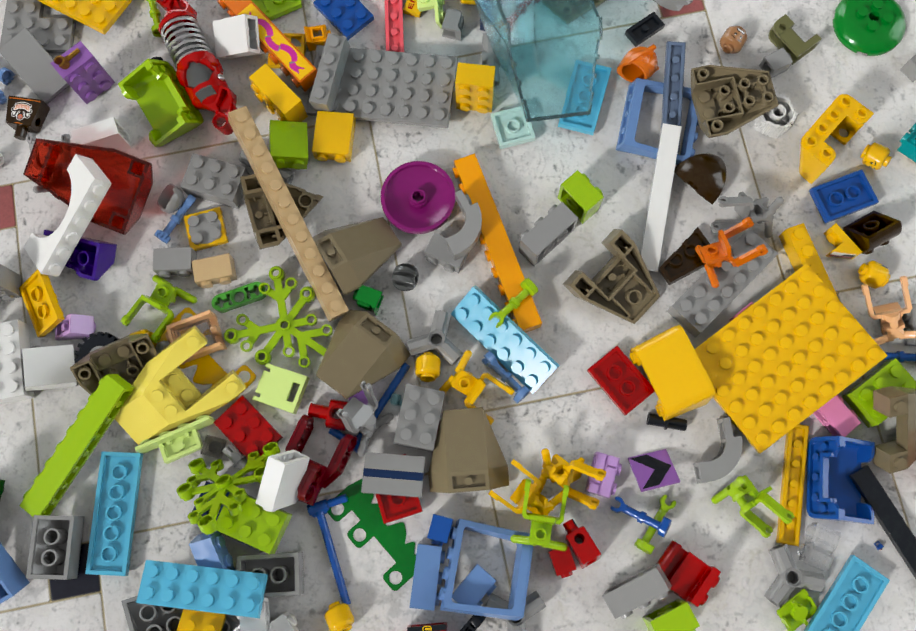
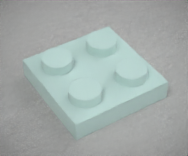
(511, 128)

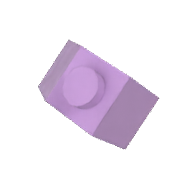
(75, 327)

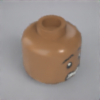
(733, 39)

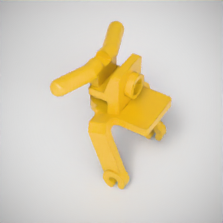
(470, 385)
(567, 473)
(536, 502)

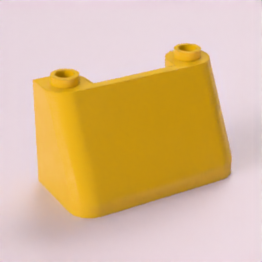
(674, 372)

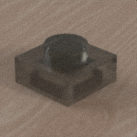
(213, 446)

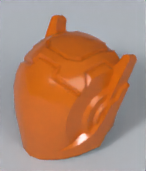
(638, 63)

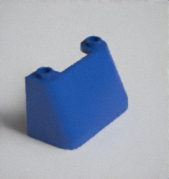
(829, 487)

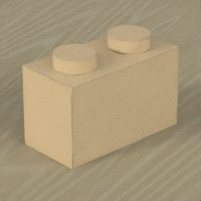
(214, 270)

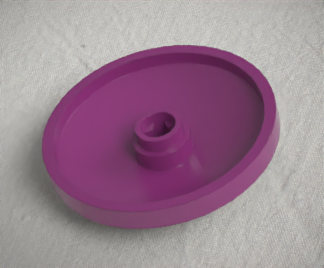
(418, 197)

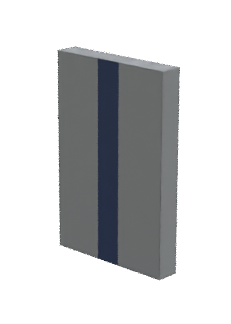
(393, 474)

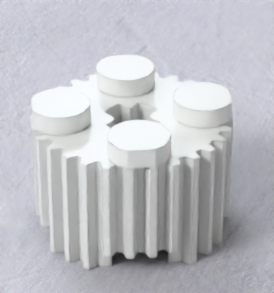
(778, 120)

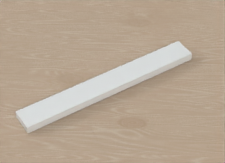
(660, 196)

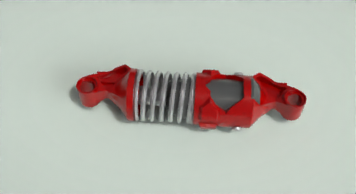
(195, 63)

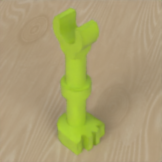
(155, 14)
(528, 287)
(644, 543)

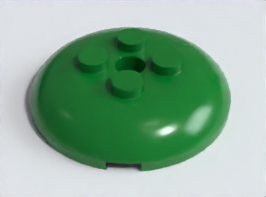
(869, 25)

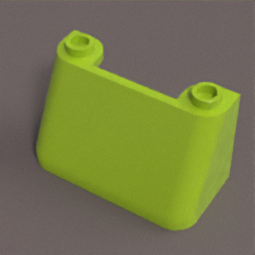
(161, 100)

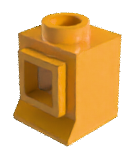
(316, 36)

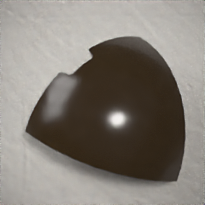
(704, 174)

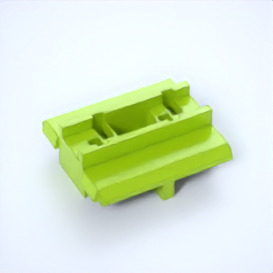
(797, 610)

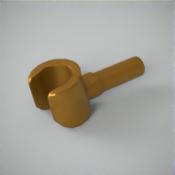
(63, 62)

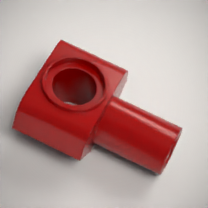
(328, 412)

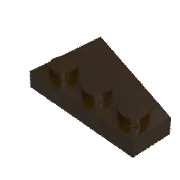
(685, 259)

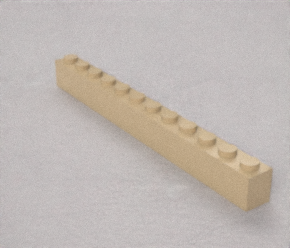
(287, 213)

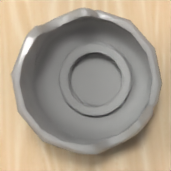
(170, 199)

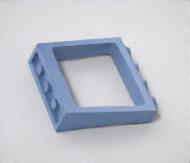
(626, 138)
(519, 579)

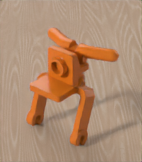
(720, 251)

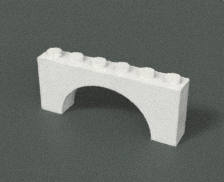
(87, 192)

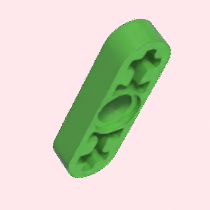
(227, 305)

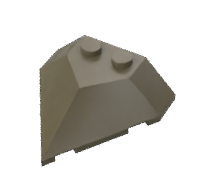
(261, 215)

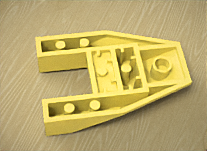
(167, 397)

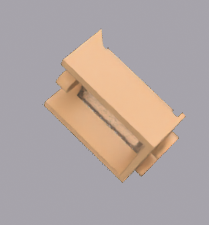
(208, 326)

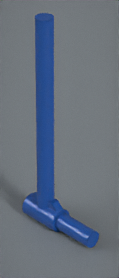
(382, 402)
(319, 510)

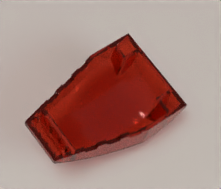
(129, 177)

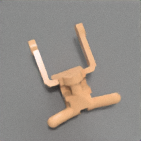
(890, 315)

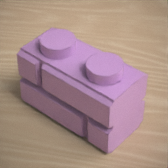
(607, 486)

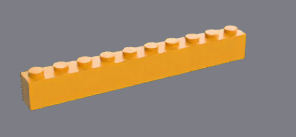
(496, 242)

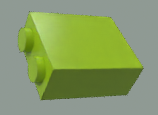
(288, 144)

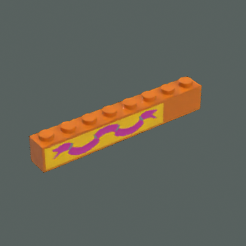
(276, 44)

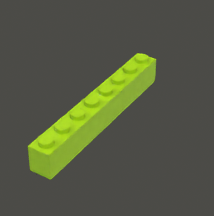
(77, 445)

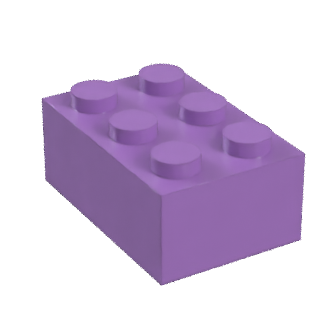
(85, 74)

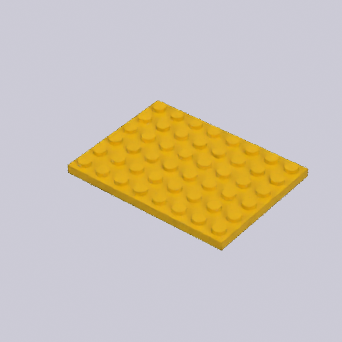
(786, 357)

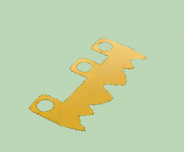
(207, 368)

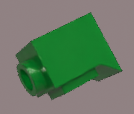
(368, 298)

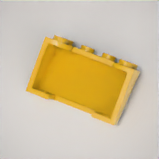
(841, 114)

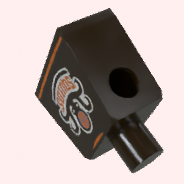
(26, 115)

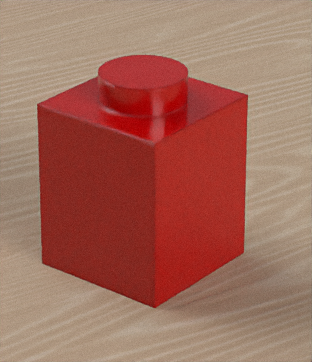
(562, 562)

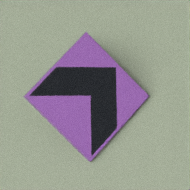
(653, 470)

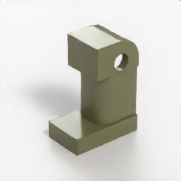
(790, 40)

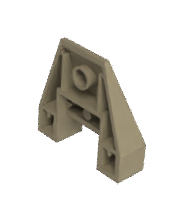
(621, 285)
(897, 403)

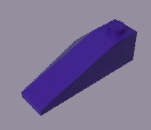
(90, 257)

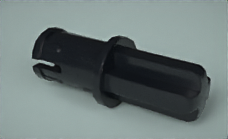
(673, 423)

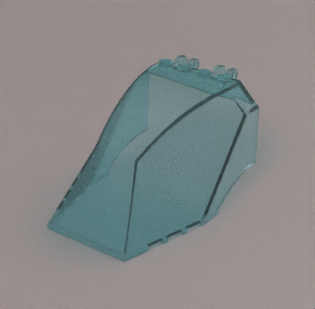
(546, 52)

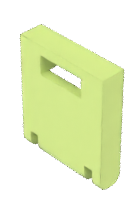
(276, 388)

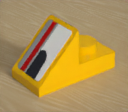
(844, 245)

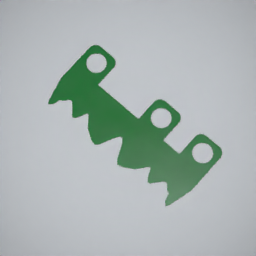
(390, 537)

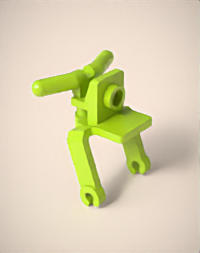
(160, 298)
(747, 497)
(541, 524)

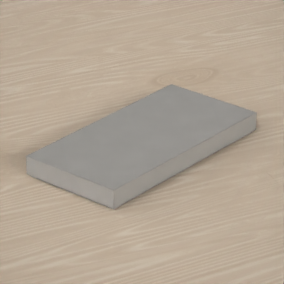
(34, 65)

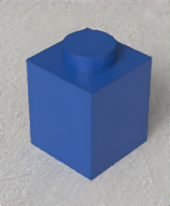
(440, 529)

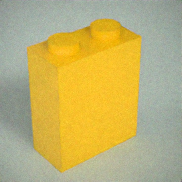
(333, 136)

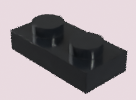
(644, 29)

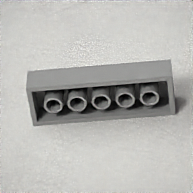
(703, 302)

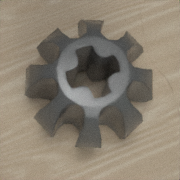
(405, 277)

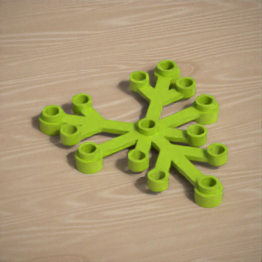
(303, 338)
(220, 486)

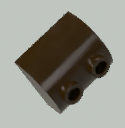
(873, 231)

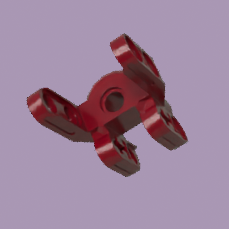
(318, 475)

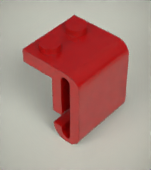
(688, 574)

